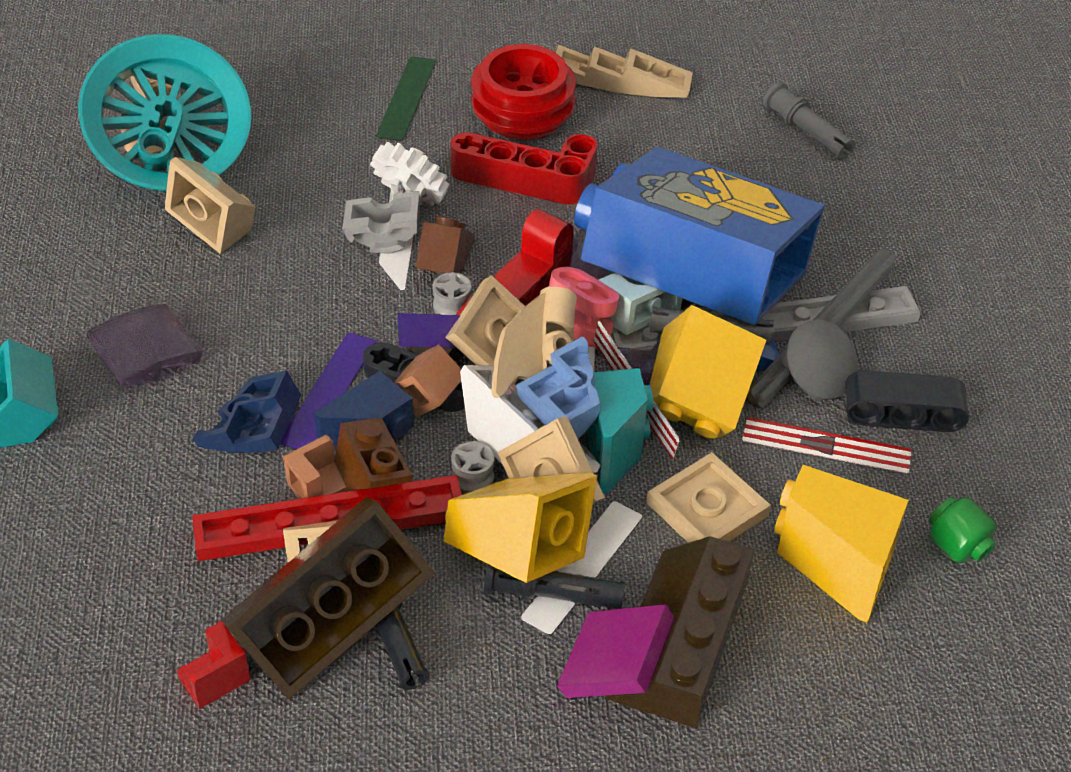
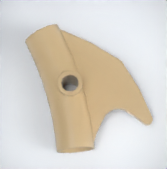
(532, 336)

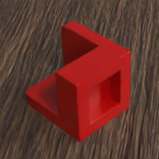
(216, 671)

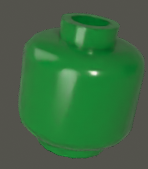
(963, 530)

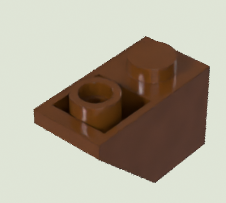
(444, 246)
(369, 456)

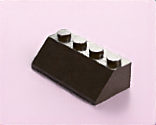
(703, 591)
(328, 596)

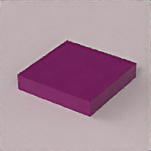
(616, 652)

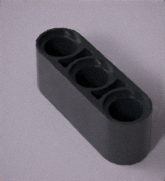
(906, 401)

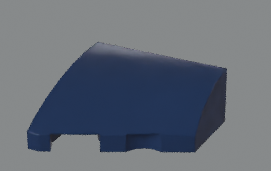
(254, 417)

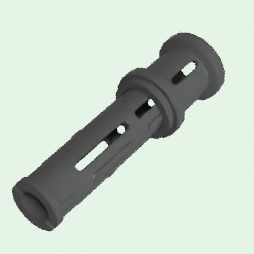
(797, 112)

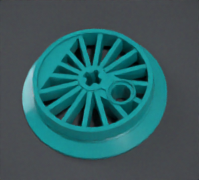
(177, 63)

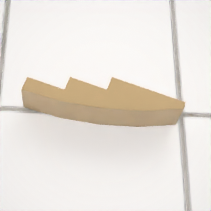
(631, 75)

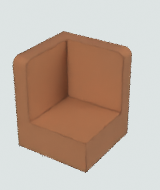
(429, 379)
(312, 469)

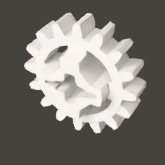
(409, 172)

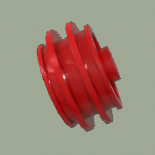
(523, 91)

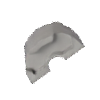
(382, 225)

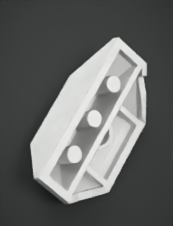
(501, 419)

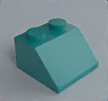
(25, 393)
(621, 424)

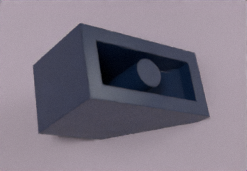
(368, 400)

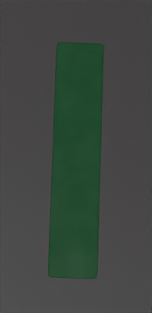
(405, 98)

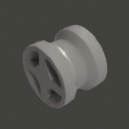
(450, 293)
(473, 466)

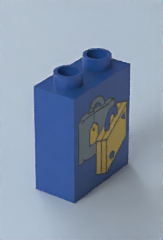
(699, 232)

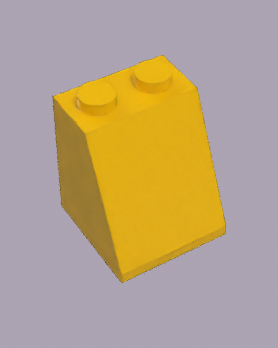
(704, 371)
(524, 523)
(839, 535)

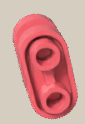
(593, 303)

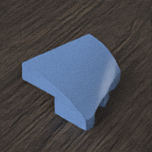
(564, 388)

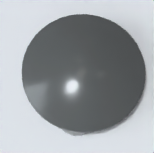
(820, 359)

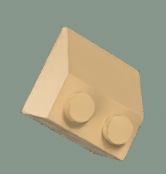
(207, 204)

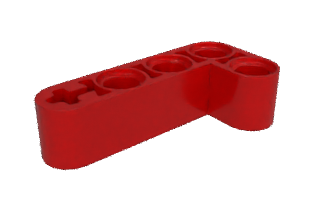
(525, 168)
(544, 247)

